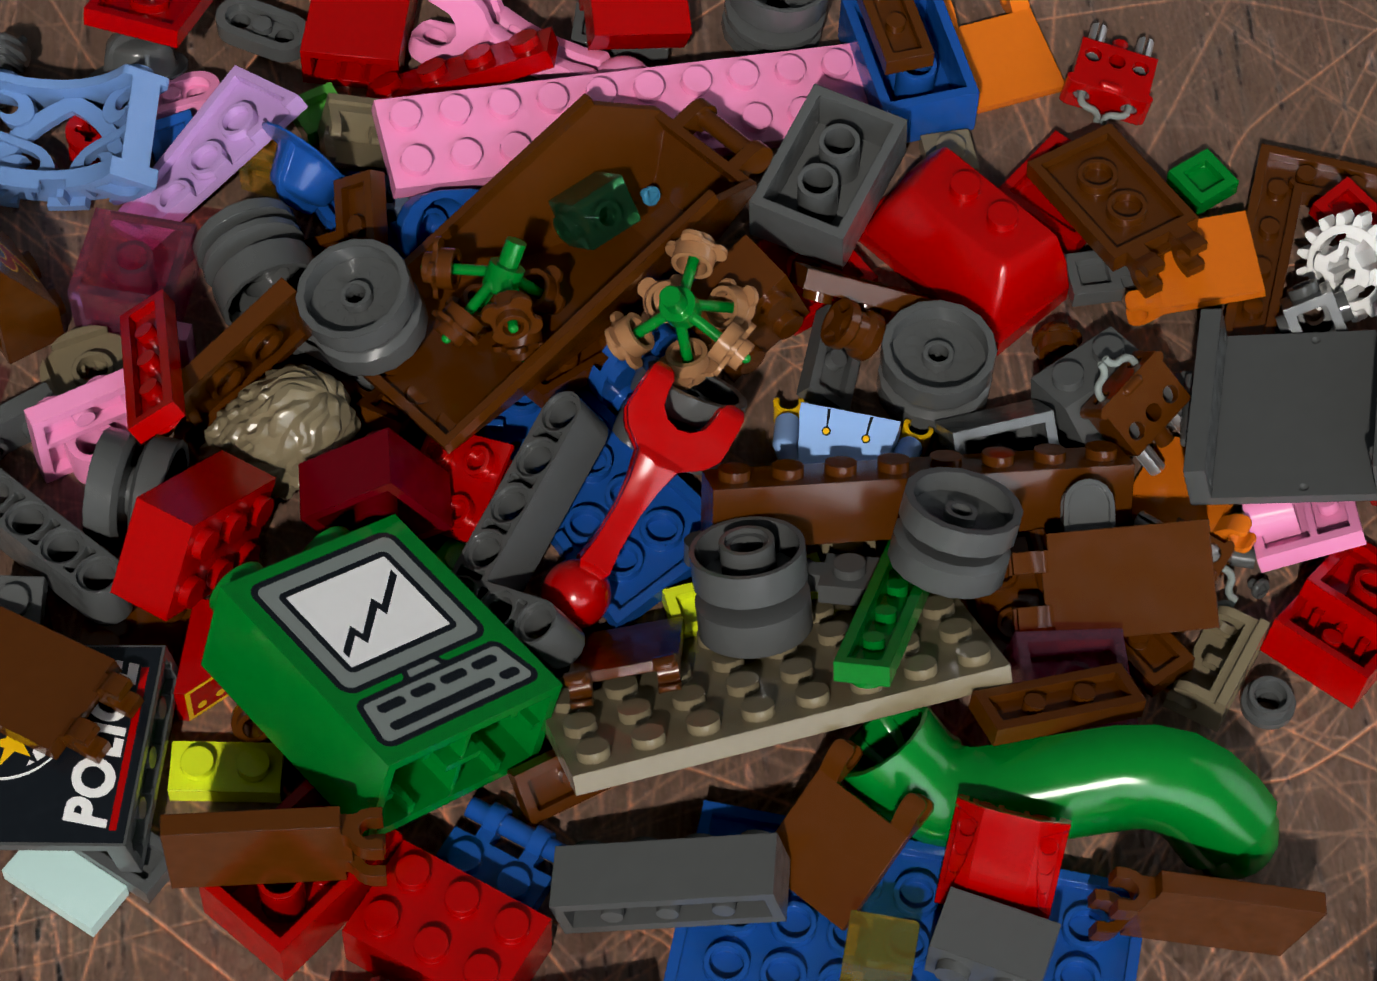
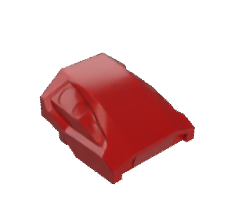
(1003, 855)

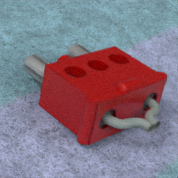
(1111, 78)

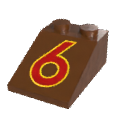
(27, 310)

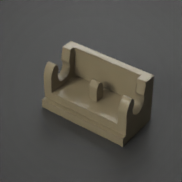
(349, 133)
(1219, 668)

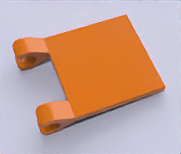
(1008, 57)
(1228, 274)
(1167, 498)

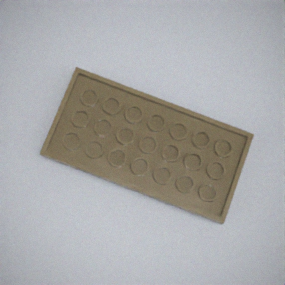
(762, 702)

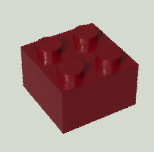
(373, 481)

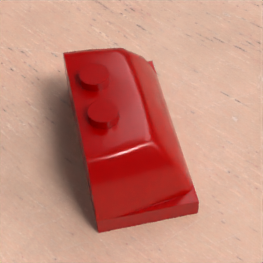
(969, 246)

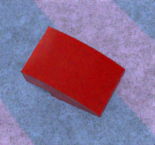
(636, 24)
(1332, 626)

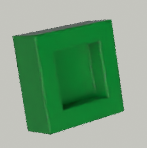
(1202, 181)

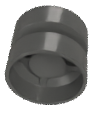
(751, 587)

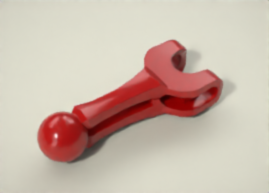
(659, 453)

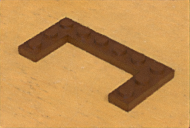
(1279, 187)

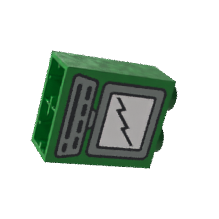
(378, 672)

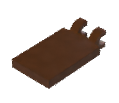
(1120, 206)
(240, 356)
(1123, 578)
(54, 686)
(272, 846)
(1205, 911)

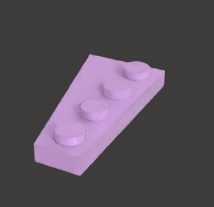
(216, 143)

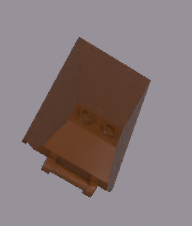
(465, 388)

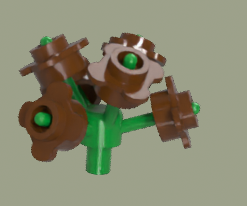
(506, 300)

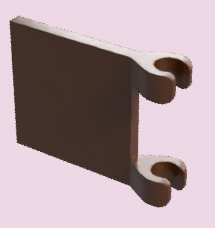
(626, 653)
(840, 842)

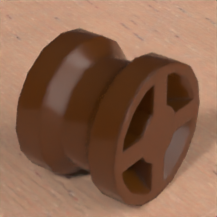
(853, 329)

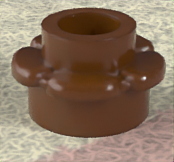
(1055, 341)

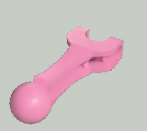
(493, 23)

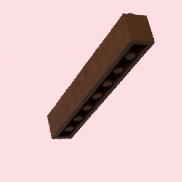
(862, 498)

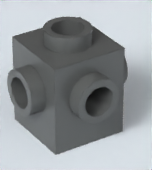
(1309, 296)

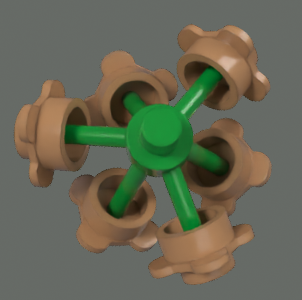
(674, 303)

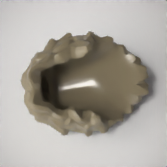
(284, 422)

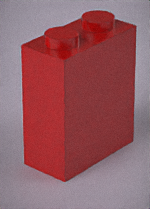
(355, 40)

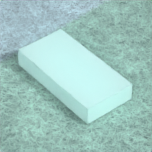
(67, 886)

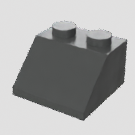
(1071, 383)
(1011, 426)

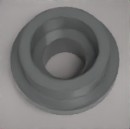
(1271, 690)

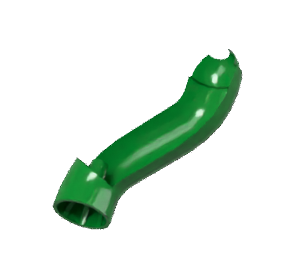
(1099, 778)

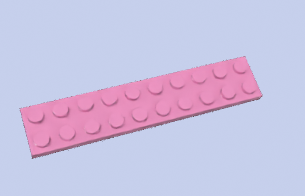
(473, 133)

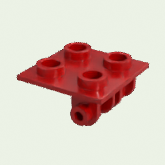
(474, 477)

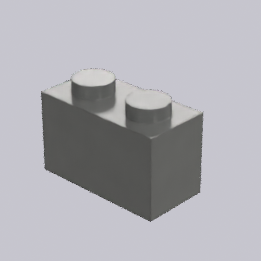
(989, 941)

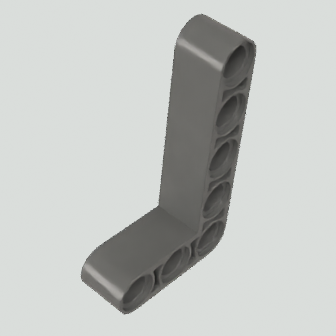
(524, 521)
(60, 552)

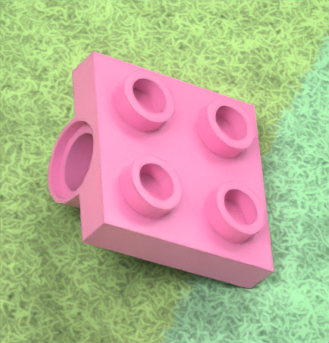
(70, 425)
(1302, 531)

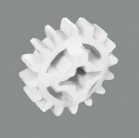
(1339, 262)

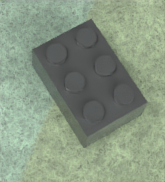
(828, 177)

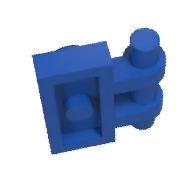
(495, 867)

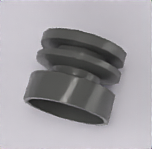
(772, 25)
(248, 251)

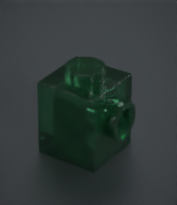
(594, 210)

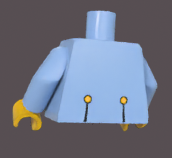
(820, 432)

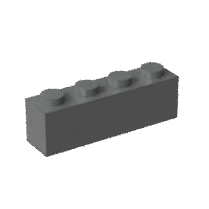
(670, 882)

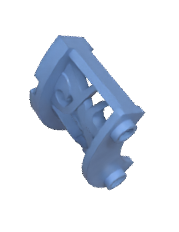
(98, 100)

